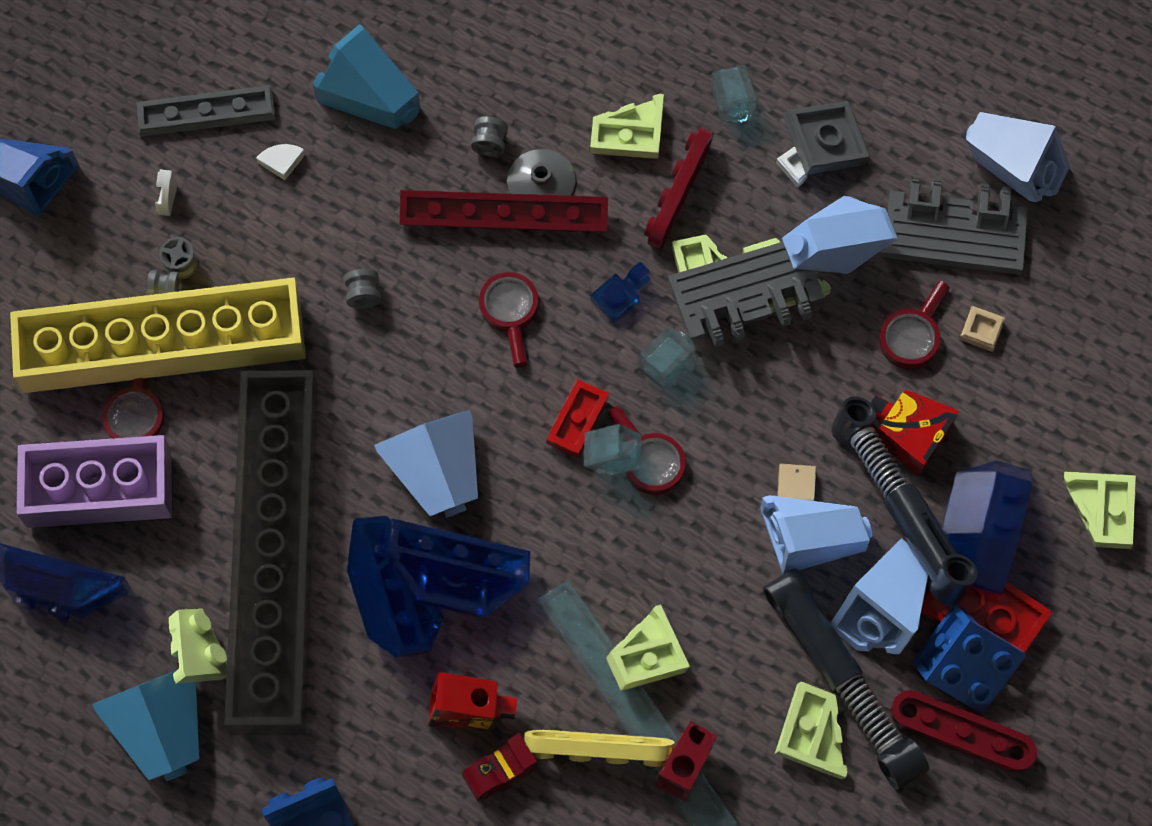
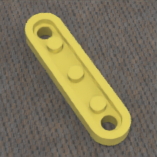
(583, 746)

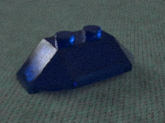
(987, 519)
(456, 569)
(57, 584)
(382, 598)

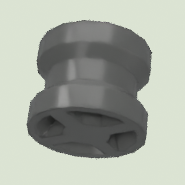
(489, 136)
(176, 250)
(163, 283)
(362, 288)

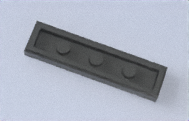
(205, 110)

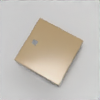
(982, 328)
(796, 481)

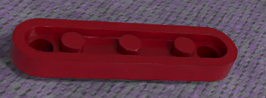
(673, 199)
(963, 731)

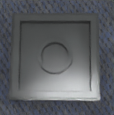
(826, 137)

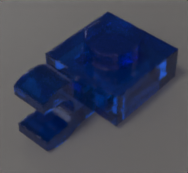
(619, 295)

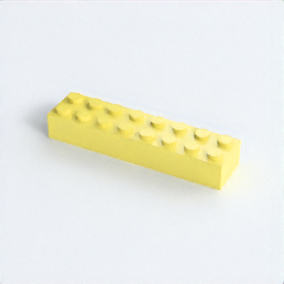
(157, 335)

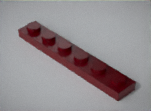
(503, 211)

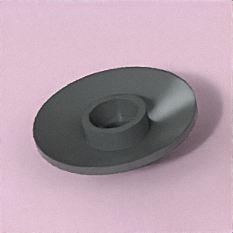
(559, 178)

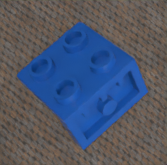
(967, 659)
(315, 806)

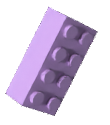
(94, 481)

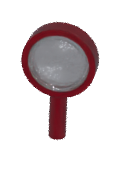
(508, 305)
(911, 335)
(133, 412)
(661, 459)

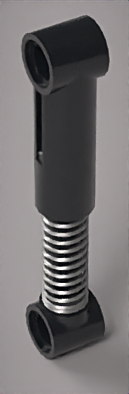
(949, 571)
(794, 602)

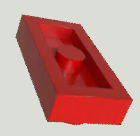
(577, 417)

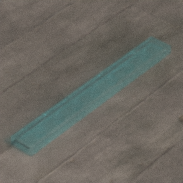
(630, 706)

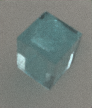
(733, 94)
(667, 356)
(612, 450)

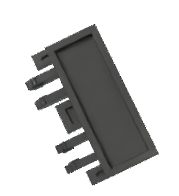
(954, 234)
(745, 287)

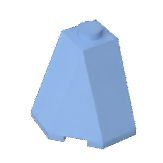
(1019, 153)
(840, 237)
(436, 463)
(813, 531)
(884, 603)

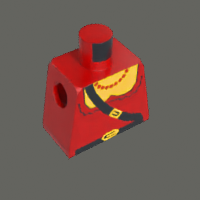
(913, 427)
(453, 705)

